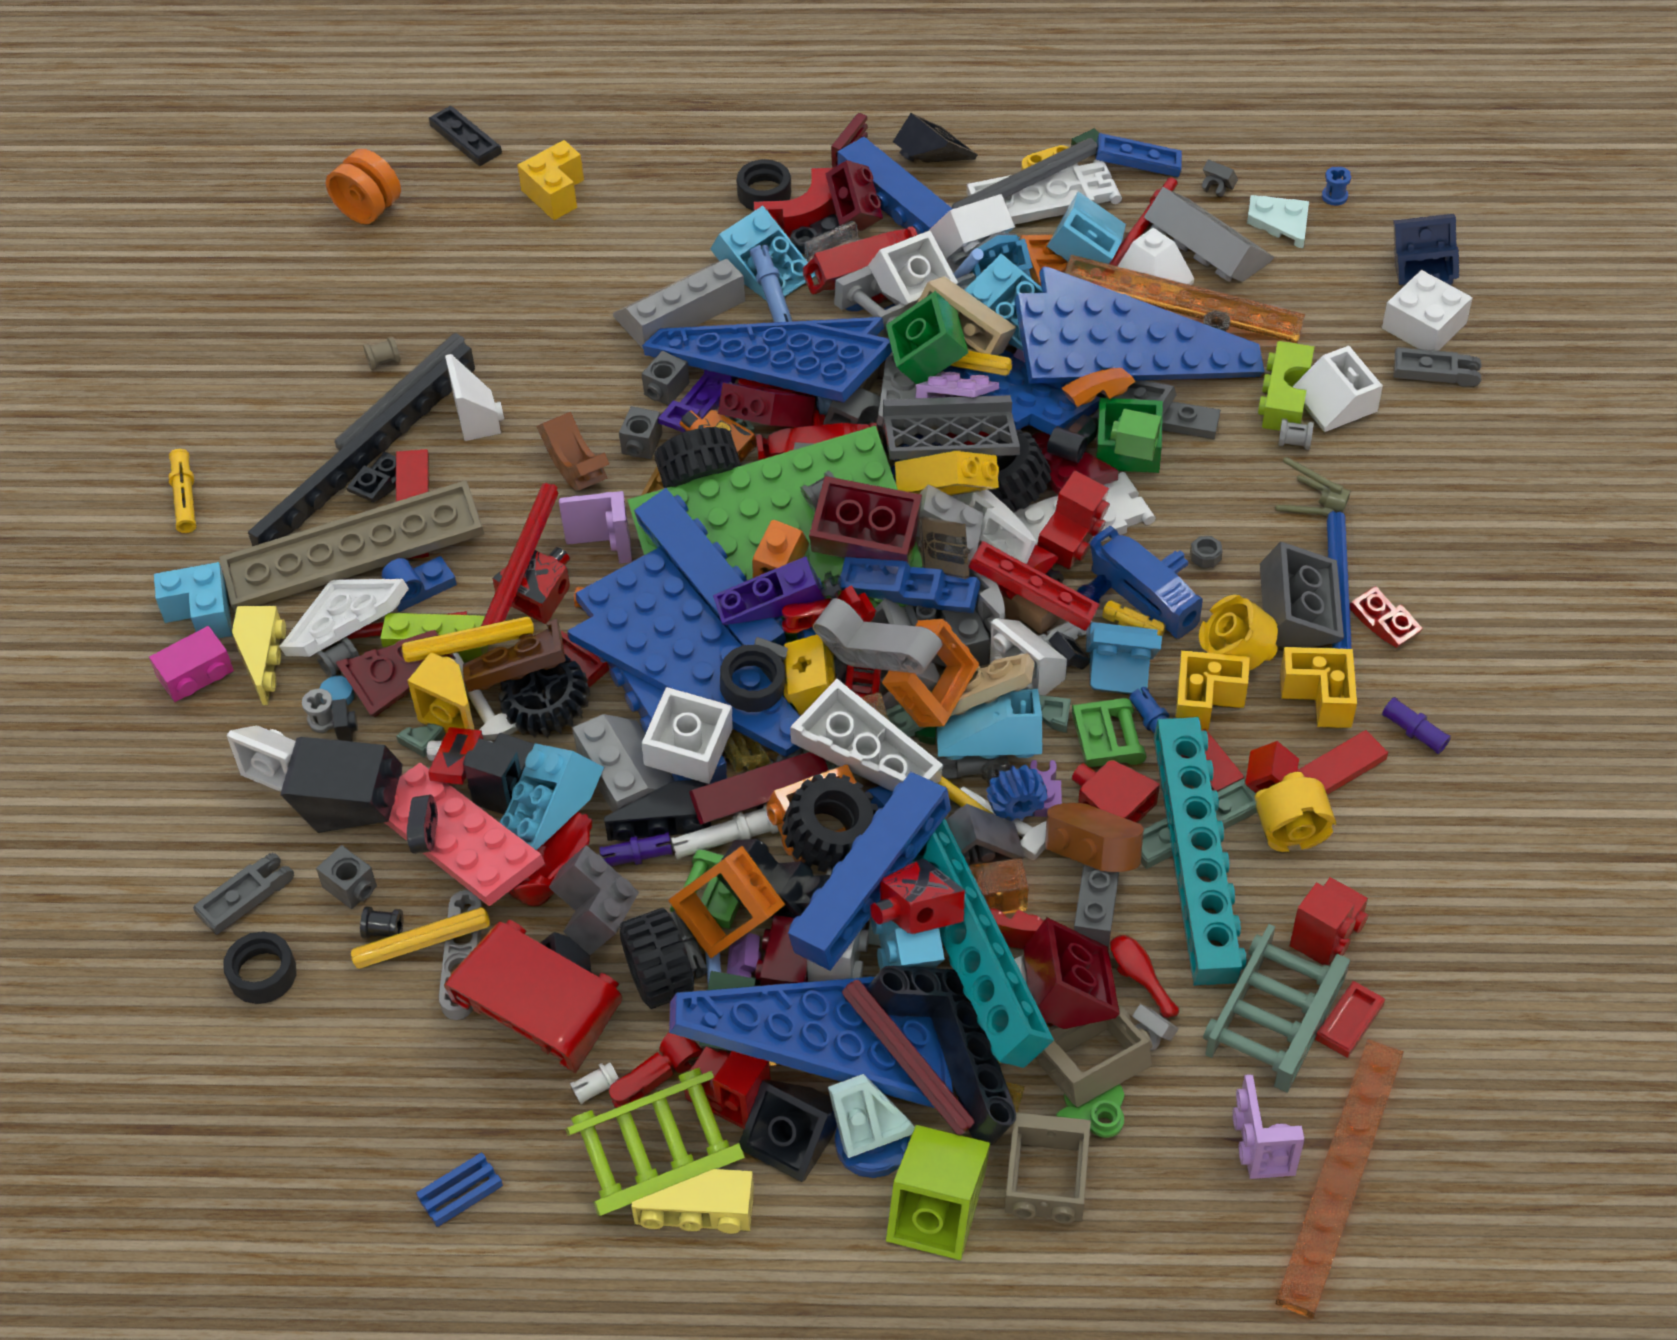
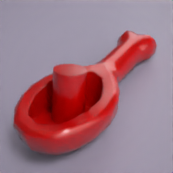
(1136, 963)

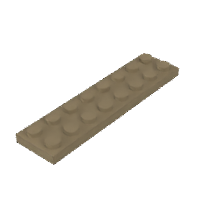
(351, 545)

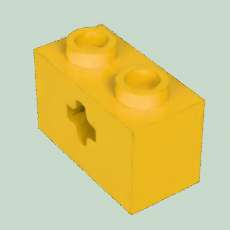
(808, 671)

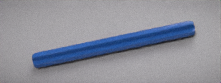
(1338, 551)

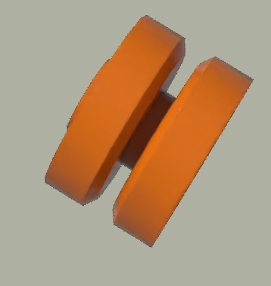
(363, 186)

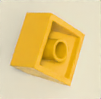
(440, 693)

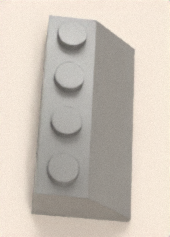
(1206, 236)
(684, 301)

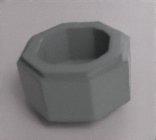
(1206, 551)

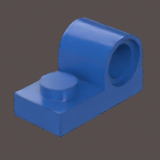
(422, 581)

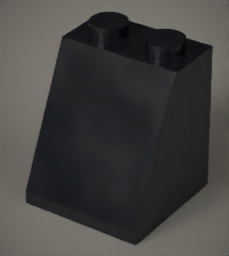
(341, 783)

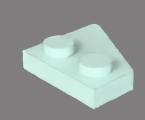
(1279, 217)
(866, 1116)

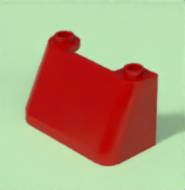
(535, 993)

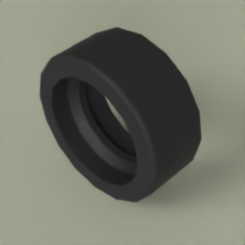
(763, 171)
(752, 656)
(253, 945)

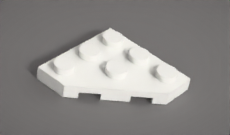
(340, 611)

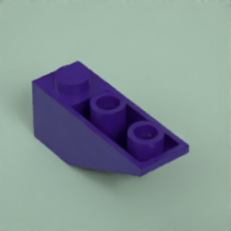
(769, 593)

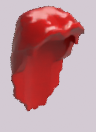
(555, 853)

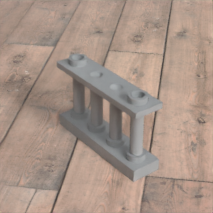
(862, 285)

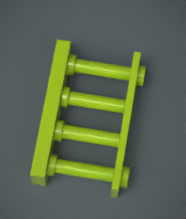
(683, 1165)

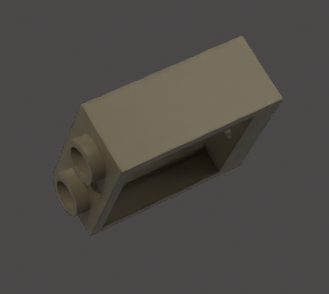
(1085, 1086)
(1051, 1133)

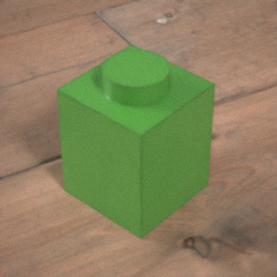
(1136, 434)

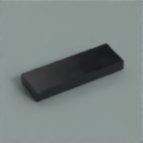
(465, 135)

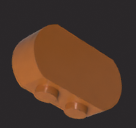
(1094, 837)

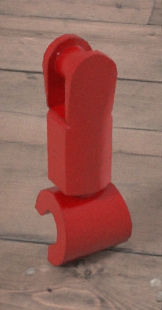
(804, 615)
(655, 1070)

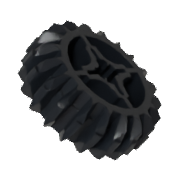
(565, 692)

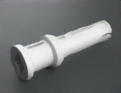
(740, 828)

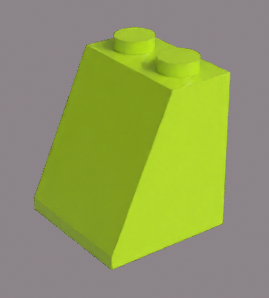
(937, 1192)

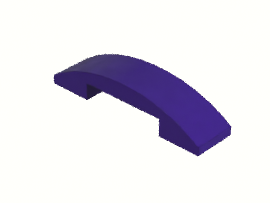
(700, 399)

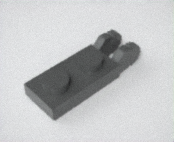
(1437, 366)
(242, 892)

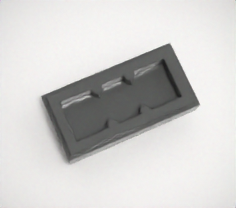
(1191, 420)

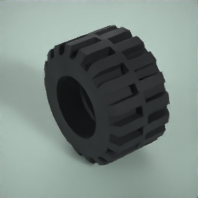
(696, 455)
(1022, 475)
(830, 797)
(656, 957)

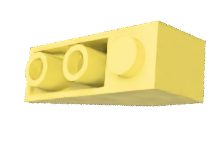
(257, 638)
(710, 1201)

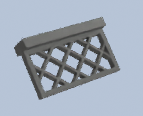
(949, 414)

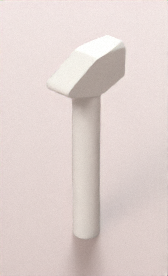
(493, 723)
(1033, 837)

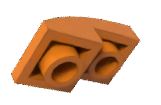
(1110, 382)

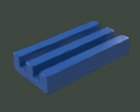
(457, 1183)

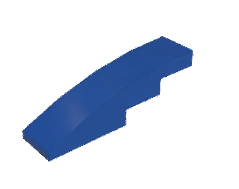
(910, 585)

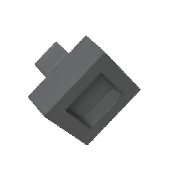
(1219, 175)

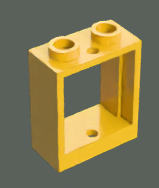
(949, 472)

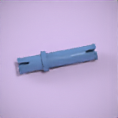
(768, 278)

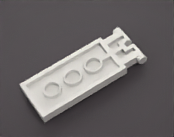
(1055, 193)
(1123, 511)

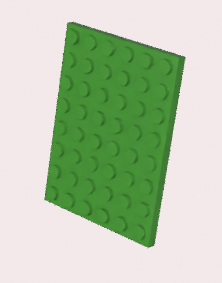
(745, 500)

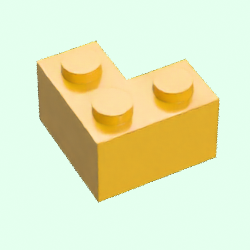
(551, 179)
(1322, 676)
(1210, 681)

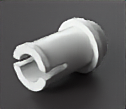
(594, 1083)

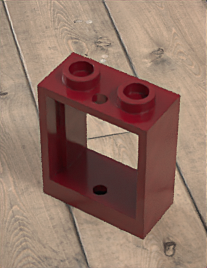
(766, 405)

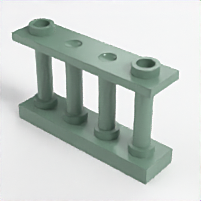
(1299, 1034)

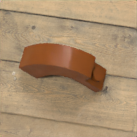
(571, 454)

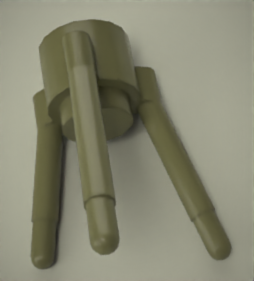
(1333, 495)

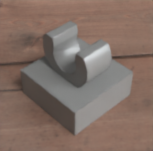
(1154, 1024)

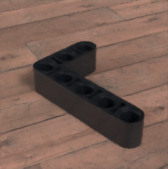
(963, 1042)

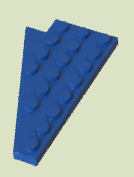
(667, 635)

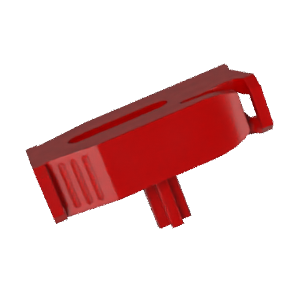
(848, 258)
(784, 440)

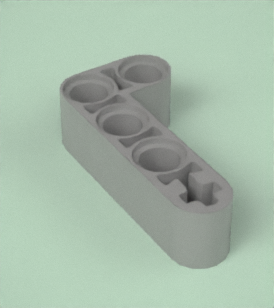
(875, 644)

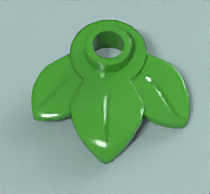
(1103, 1106)

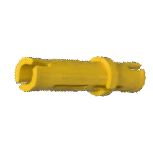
(180, 465)

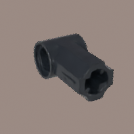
(1073, 439)

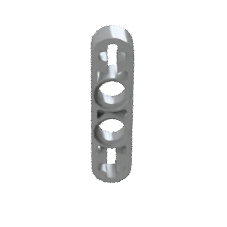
(456, 953)

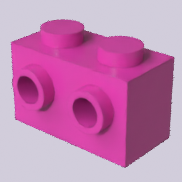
(191, 664)

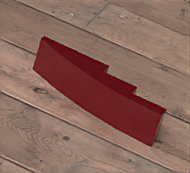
(753, 787)

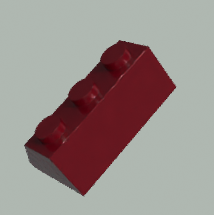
(865, 521)
(1070, 976)

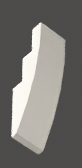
(1000, 525)

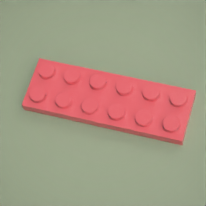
(467, 839)

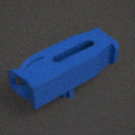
(1147, 582)

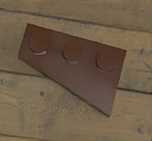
(526, 656)

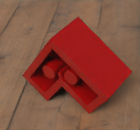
(1076, 519)
(1327, 921)
(734, 1083)

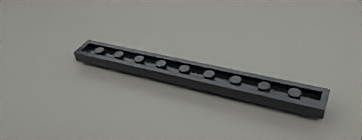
(359, 452)

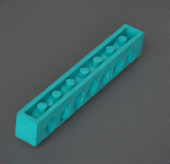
(1208, 962)
(986, 963)

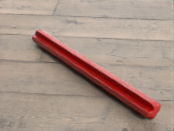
(521, 555)

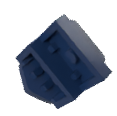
(1426, 246)

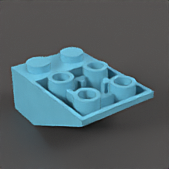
(757, 230)
(1087, 232)
(998, 288)
(994, 729)
(549, 793)

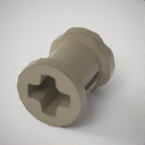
(382, 353)

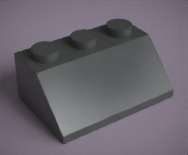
(1302, 596)

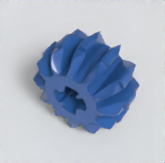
(1017, 793)

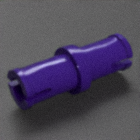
(1416, 725)
(637, 850)

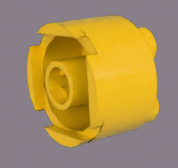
(1240, 630)
(1295, 813)

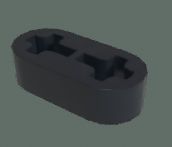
(422, 824)

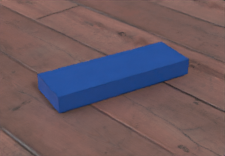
(1139, 155)

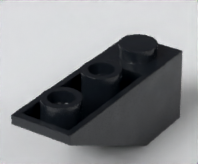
(657, 813)

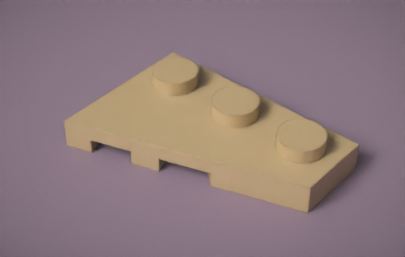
(996, 680)

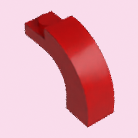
(806, 209)

